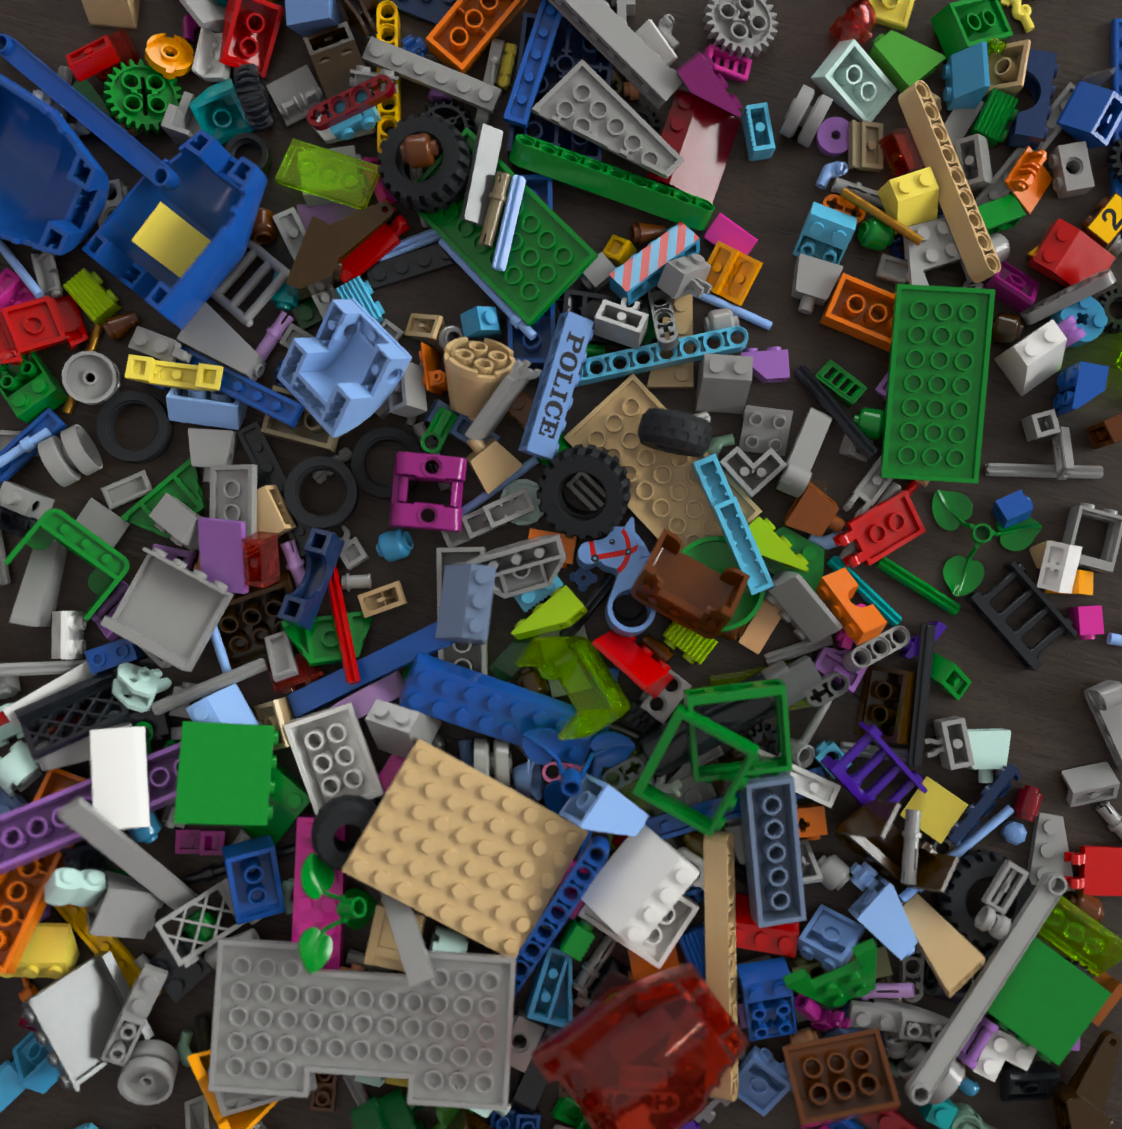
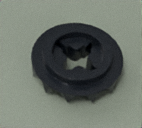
(756, 733)

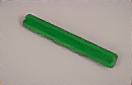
(918, 586)

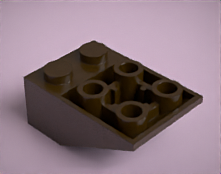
(333, 56)

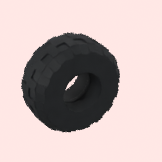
(674, 432)
(331, 816)

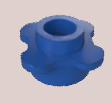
(583, 584)

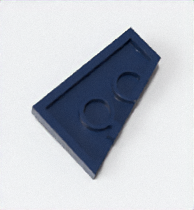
(427, 10)

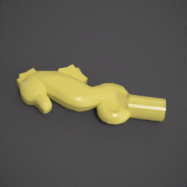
(1021, 13)

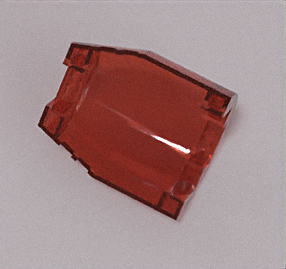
(645, 1052)

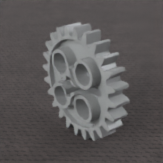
(740, 25)

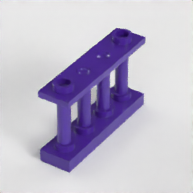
(853, 782)

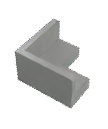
(180, 121)

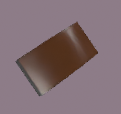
(325, 1095)

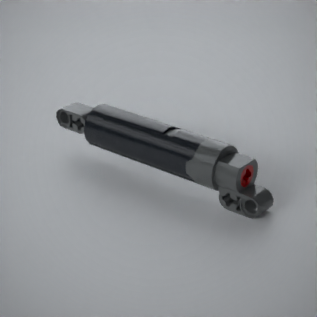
(736, 716)

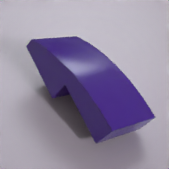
(911, 648)

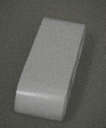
(885, 644)

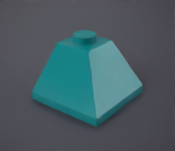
(220, 112)

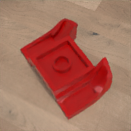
(39, 326)

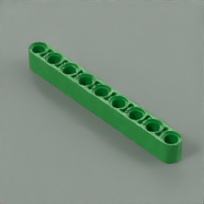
(610, 182)

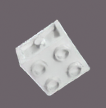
(68, 635)

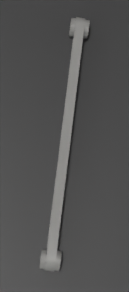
(985, 988)

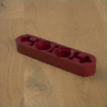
(349, 98)

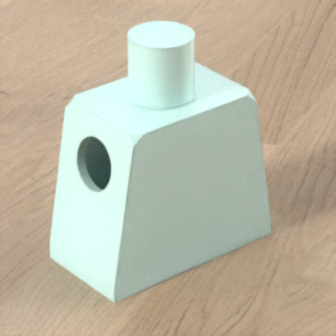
(989, 751)

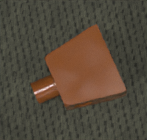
(814, 512)

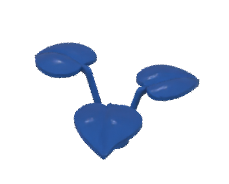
(544, 744)

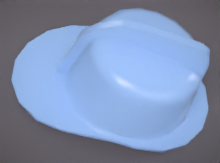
(529, 779)

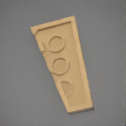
(680, 375)

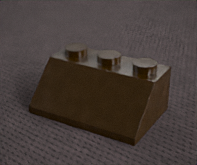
(887, 702)

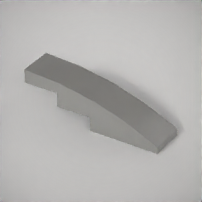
(491, 517)

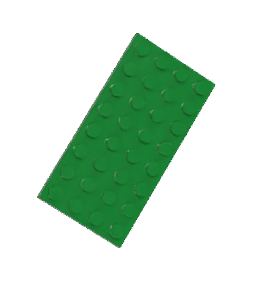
(543, 251)
(937, 383)

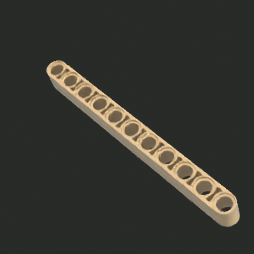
(721, 937)

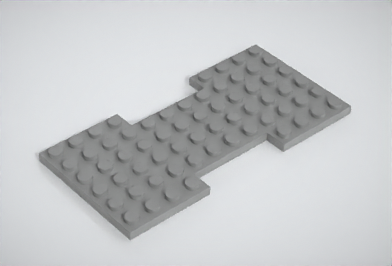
(284, 1023)

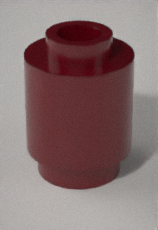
(1027, 803)

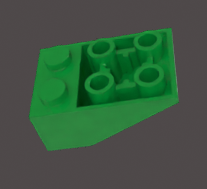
(30, 387)

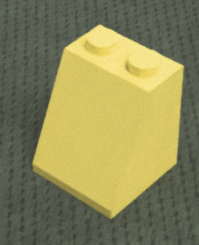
(170, 240)

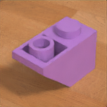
(769, 365)

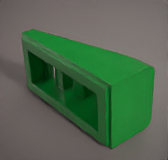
(834, 389)

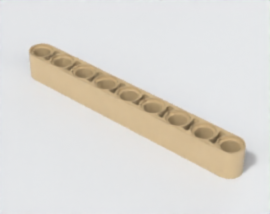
(954, 191)

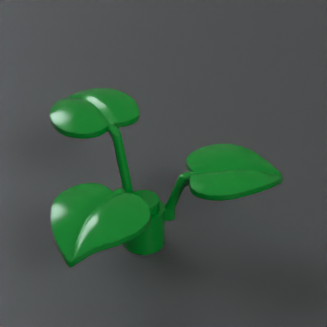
(953, 509)
(354, 909)

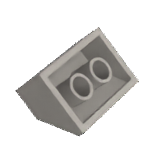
(801, 607)

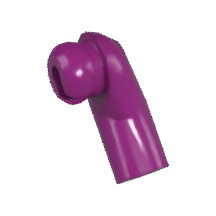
(189, 25)

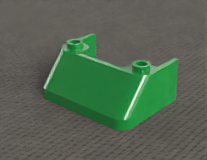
(108, 562)

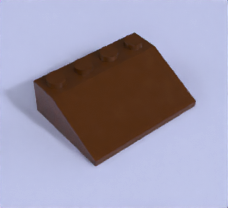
(840, 1078)

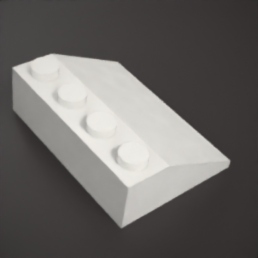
(333, 755)
(639, 885)
(663, 937)

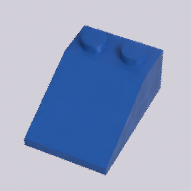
(253, 879)

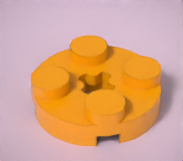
(169, 66)

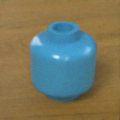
(394, 545)
(147, 834)

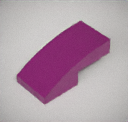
(199, 841)

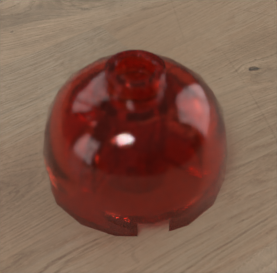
(855, 23)

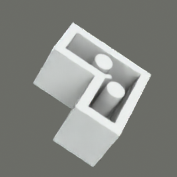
(999, 1048)

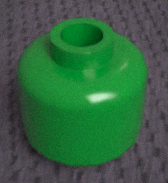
(875, 234)
(870, 422)
(205, 933)

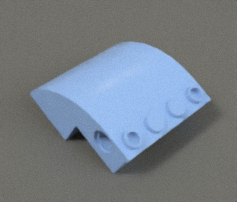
(345, 368)

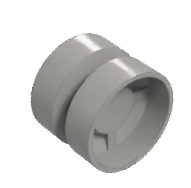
(70, 455)
(948, 1085)

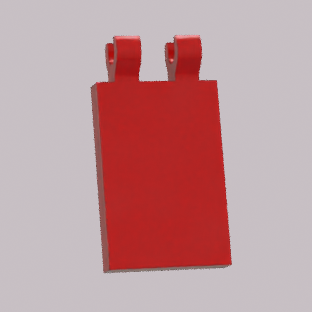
(374, 248)
(881, 530)
(1098, 870)

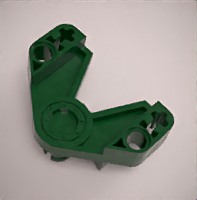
(387, 1112)

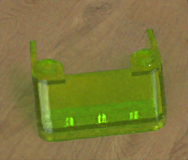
(584, 679)

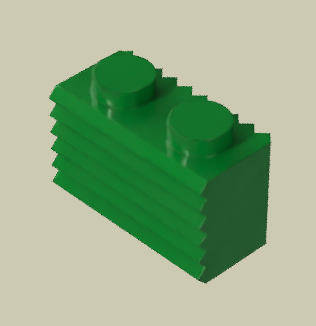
(994, 117)
(577, 938)

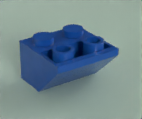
(1091, 114)
(1078, 386)

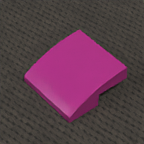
(13, 289)

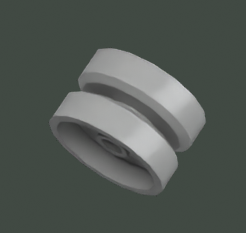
(806, 116)
(85, 364)
(493, 763)
(149, 1073)

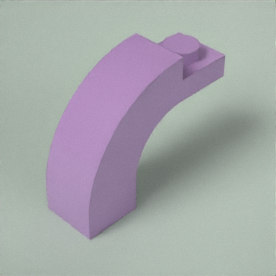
(385, 689)

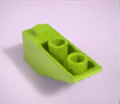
(776, 548)
(555, 614)

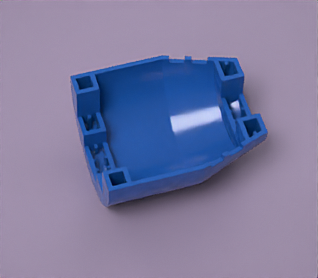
(47, 175)
(214, 197)

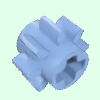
(863, 876)

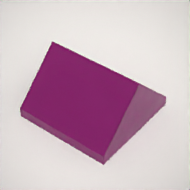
(1013, 287)

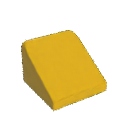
(619, 250)

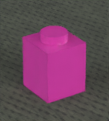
(1087, 621)

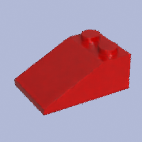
(250, 33)
(1069, 255)

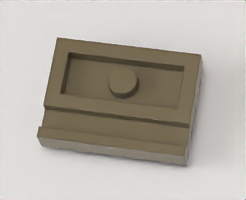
(863, 146)

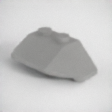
(524, 564)

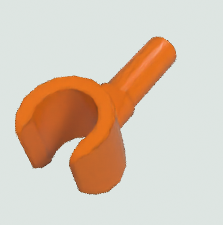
(28, 991)

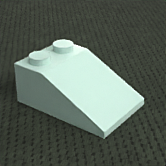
(854, 81)

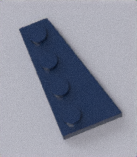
(999, 789)

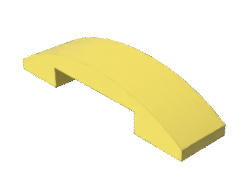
(174, 375)

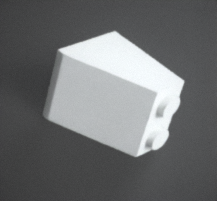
(1033, 357)

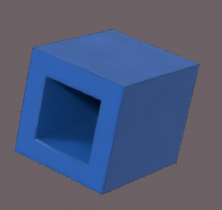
(1012, 509)

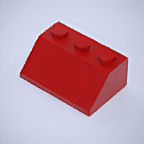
(635, 662)
(773, 939)

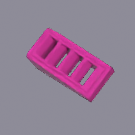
(714, 52)

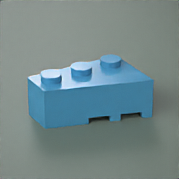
(551, 988)

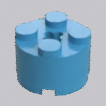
(1089, 317)

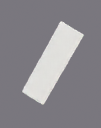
(68, 679)

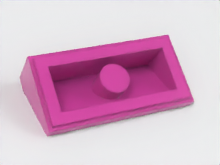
(730, 234)

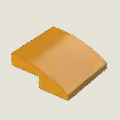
(731, 273)

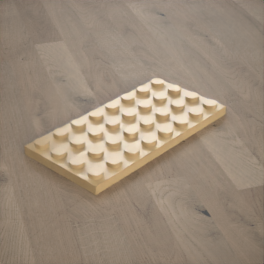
(662, 483)

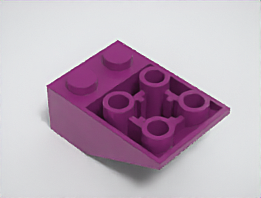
(703, 82)

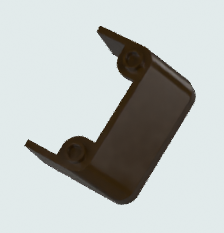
(881, 843)

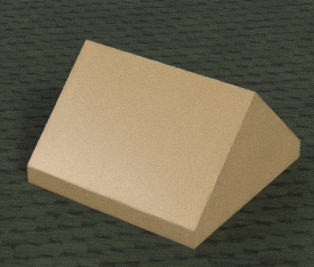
(1009, 67)
(277, 714)

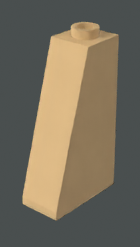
(942, 946)

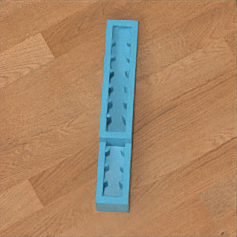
(732, 523)

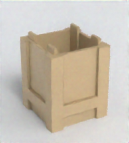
(382, 946)

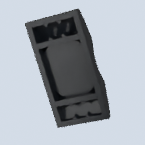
(587, 304)

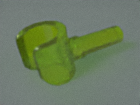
(995, 45)

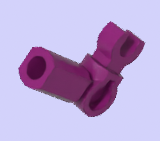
(820, 1018)

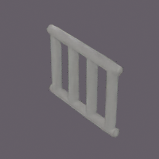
(269, 263)

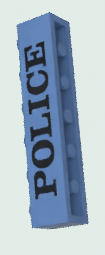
(556, 386)

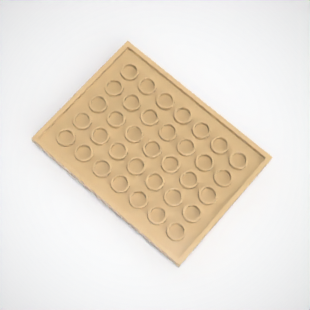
(465, 849)

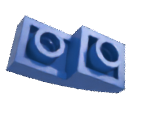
(515, 1120)

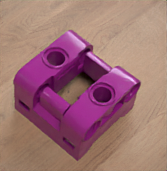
(412, 467)

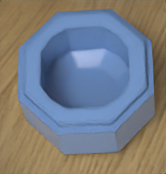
(1013, 832)

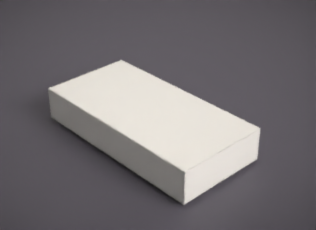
(656, 41)

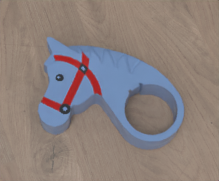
(623, 556)

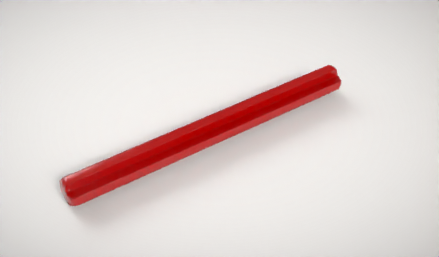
(343, 629)

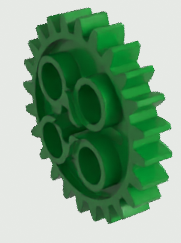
(120, 96)

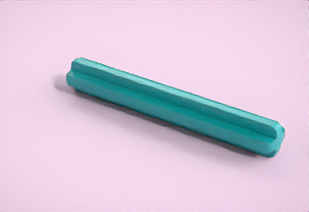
(867, 593)

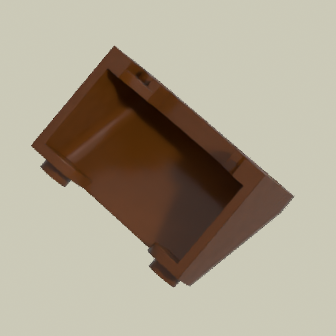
(688, 589)

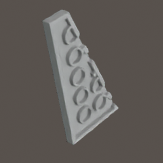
(598, 114)

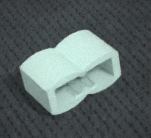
(74, 887)

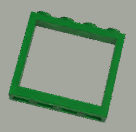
(735, 692)
(677, 808)

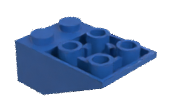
(766, 999)

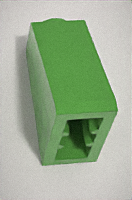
(904, 59)

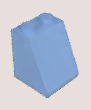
(603, 809)
(885, 918)

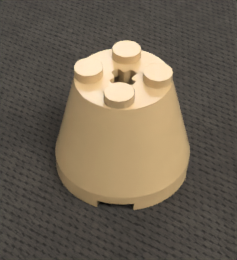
(475, 372)

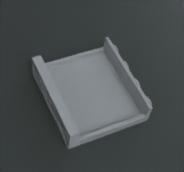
(170, 610)

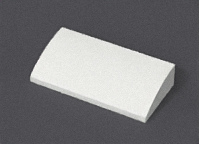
(120, 776)

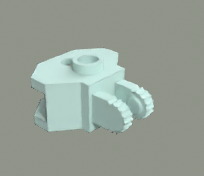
(139, 684)

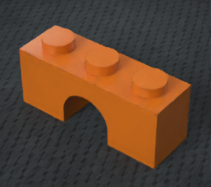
(859, 622)

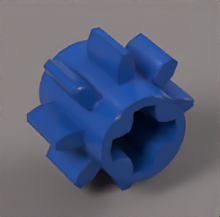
(414, 45)

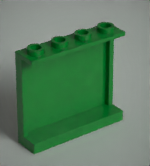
(225, 774)
(1047, 1002)

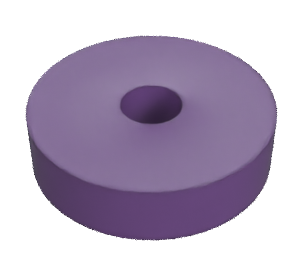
(826, 143)

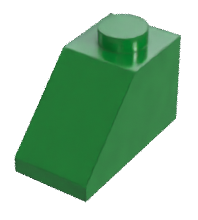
(948, 677)

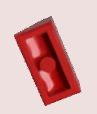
(92, 58)

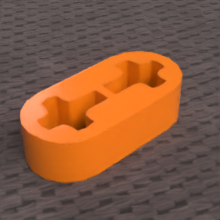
(844, 205)

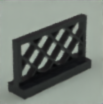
(67, 703)

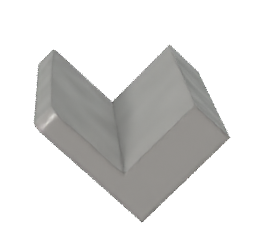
(1090, 784)

